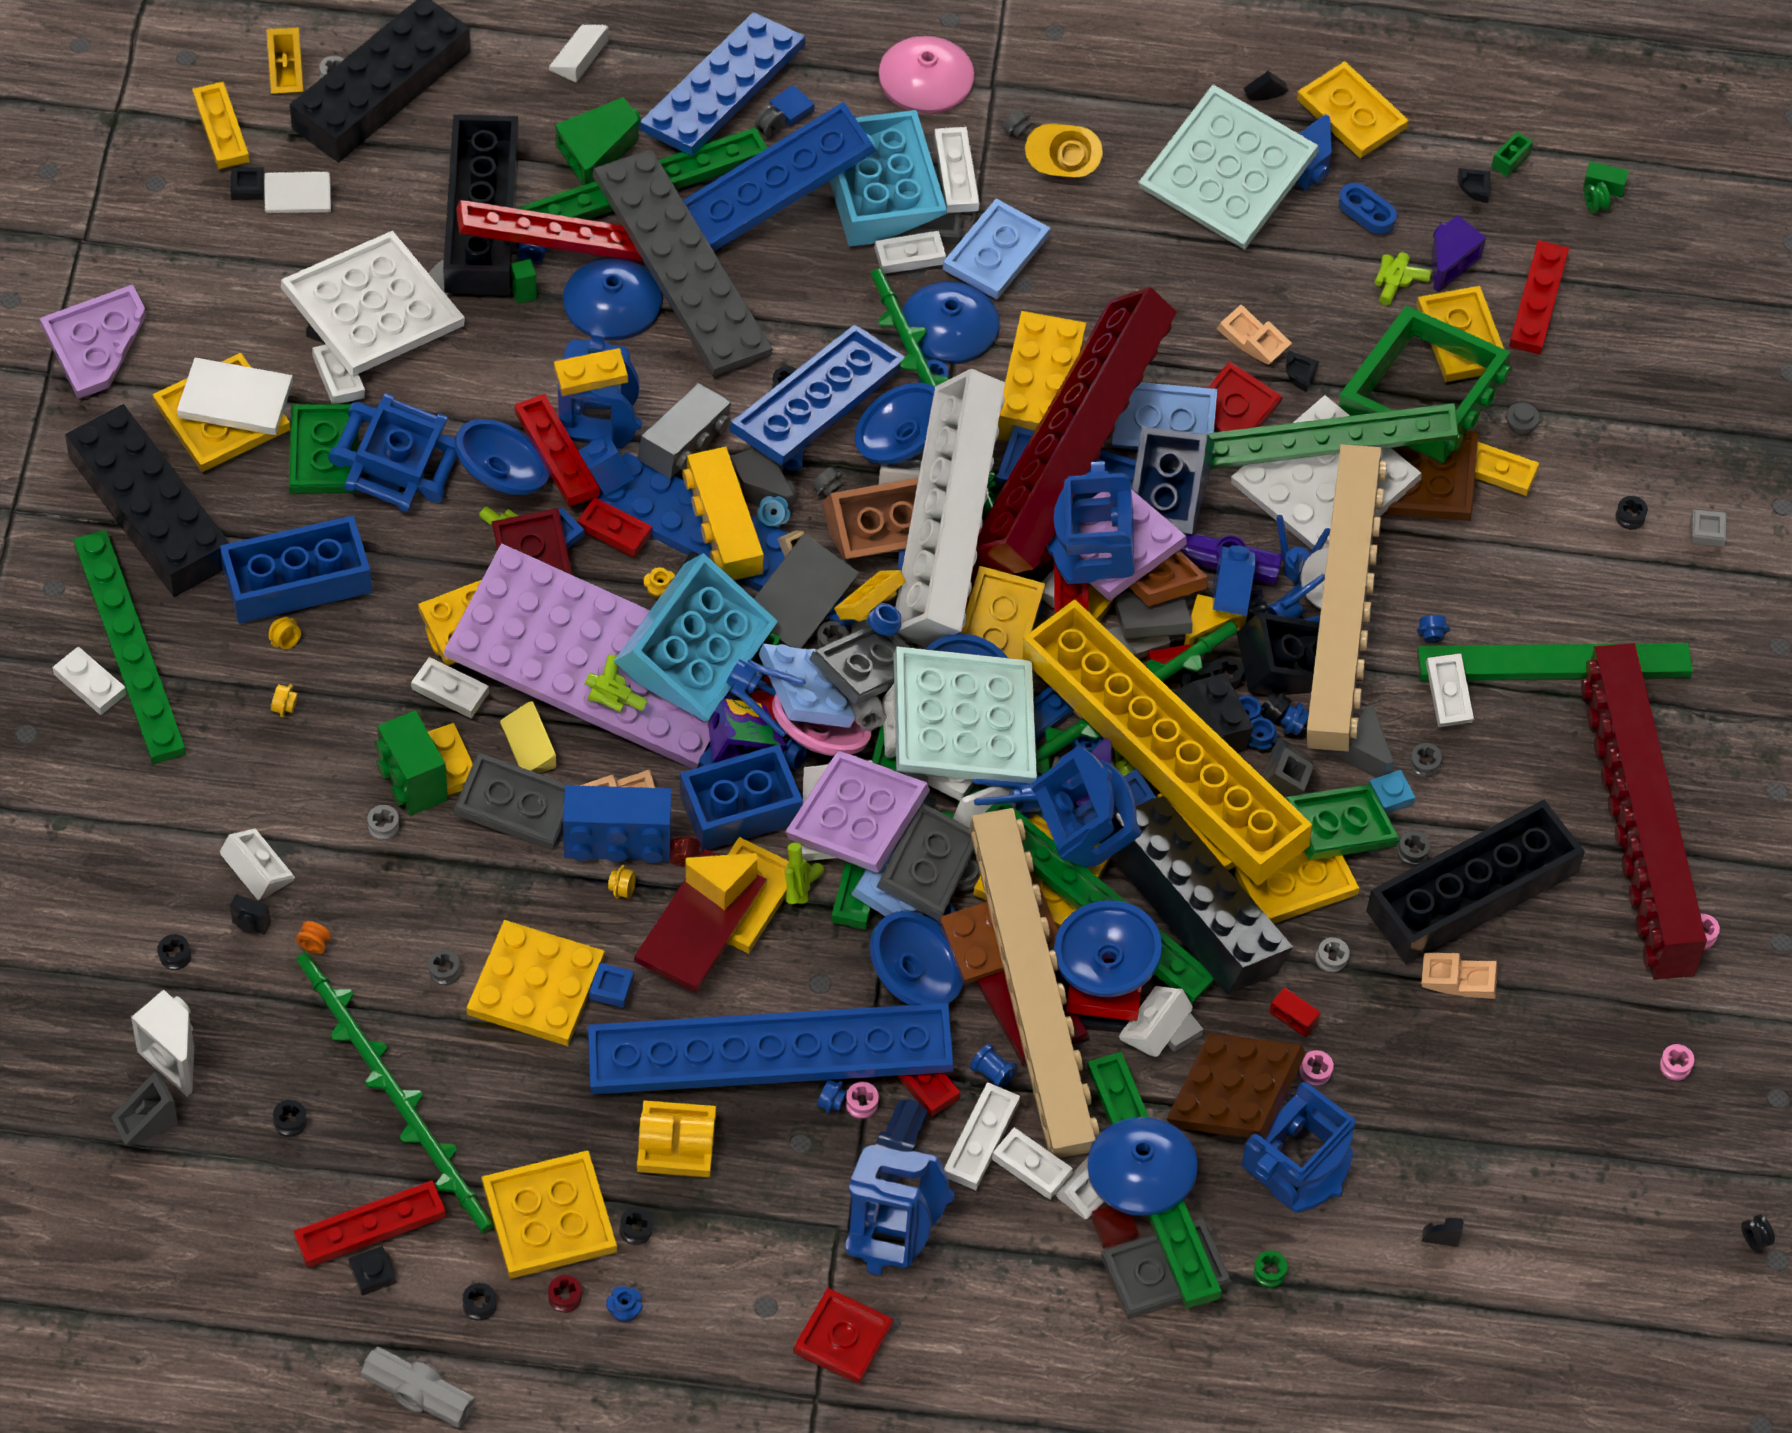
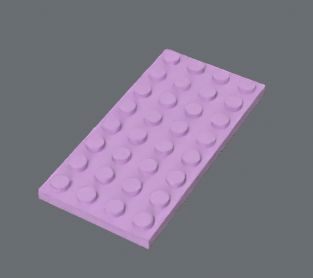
(546, 636)

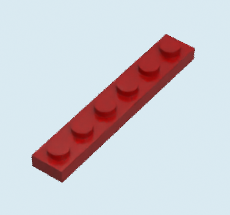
(545, 230)

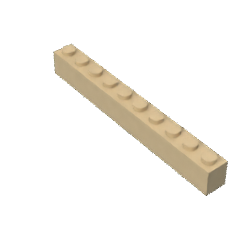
(1344, 598)
(1032, 983)

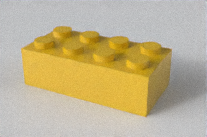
(1037, 367)

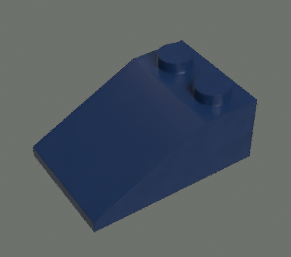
(1173, 474)

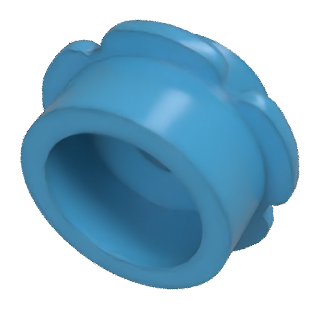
(769, 503)

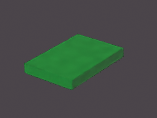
(312, 436)
(1345, 821)

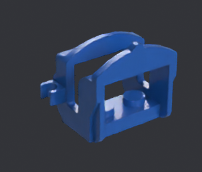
(620, 401)
(1068, 542)
(1104, 787)
(1327, 1168)
(869, 1217)

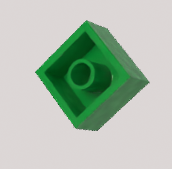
(411, 763)

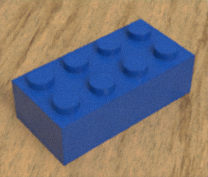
(296, 569)

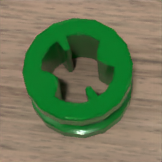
(1597, 197)
(1270, 1257)

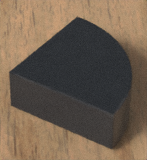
(1266, 87)
(1474, 183)
(1300, 370)
(1444, 1234)

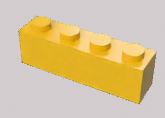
(723, 513)

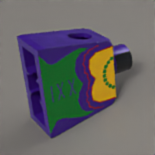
(739, 730)

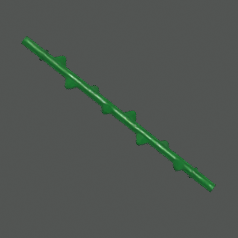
(911, 337)
(1188, 659)
(404, 1100)

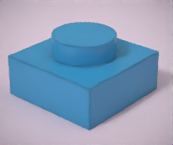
(1393, 791)

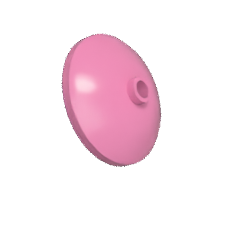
(926, 74)
(821, 737)

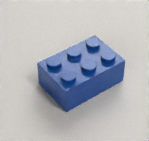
(740, 797)
(617, 823)

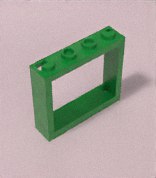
(1416, 323)

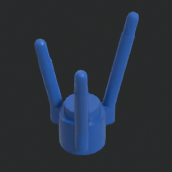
(1296, 557)
(1289, 604)
(745, 678)
(1021, 798)

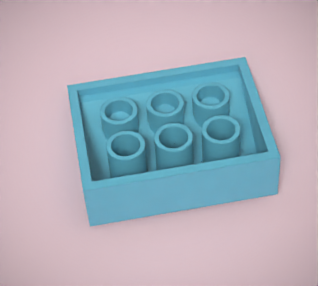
(892, 186)
(695, 638)

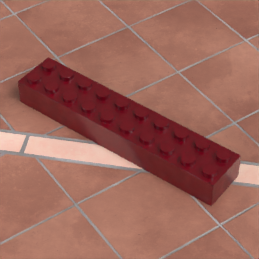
(1073, 429)
(1643, 812)

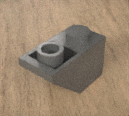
(761, 478)
(1288, 769)

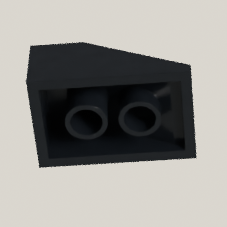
(1278, 653)
(1219, 708)

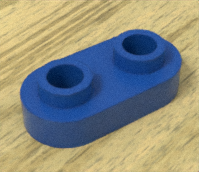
(1369, 208)

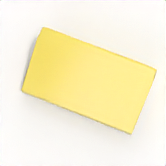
(529, 739)

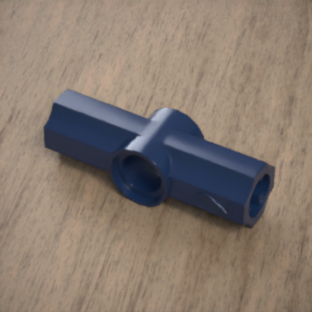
(902, 1131)

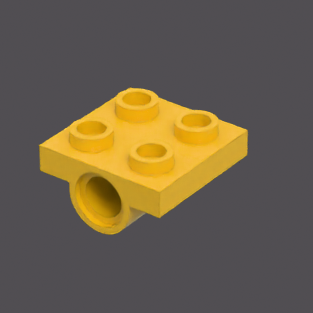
(443, 615)
(676, 1139)

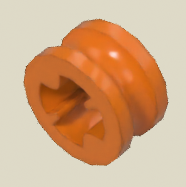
(313, 937)

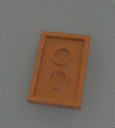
(1170, 580)
(974, 941)

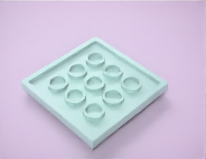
(1228, 166)
(964, 715)

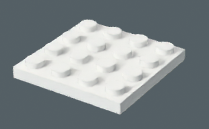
(372, 303)
(1305, 487)

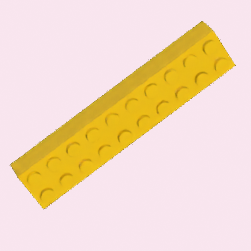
(1167, 742)

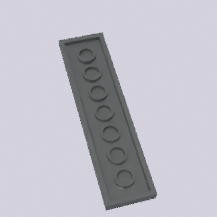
(682, 262)

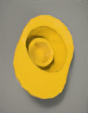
(1063, 150)

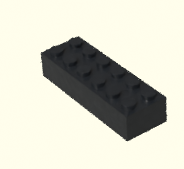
(380, 78)
(480, 172)
(147, 499)
(1475, 881)
(1200, 898)

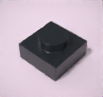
(250, 914)
(372, 1270)

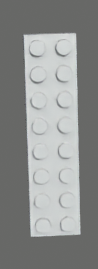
(949, 506)

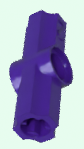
(1206, 551)

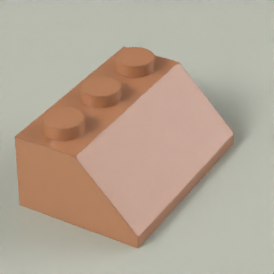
(871, 518)

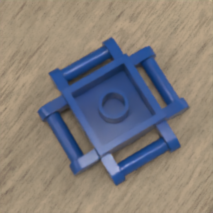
(395, 452)

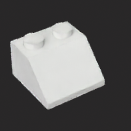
(166, 1039)

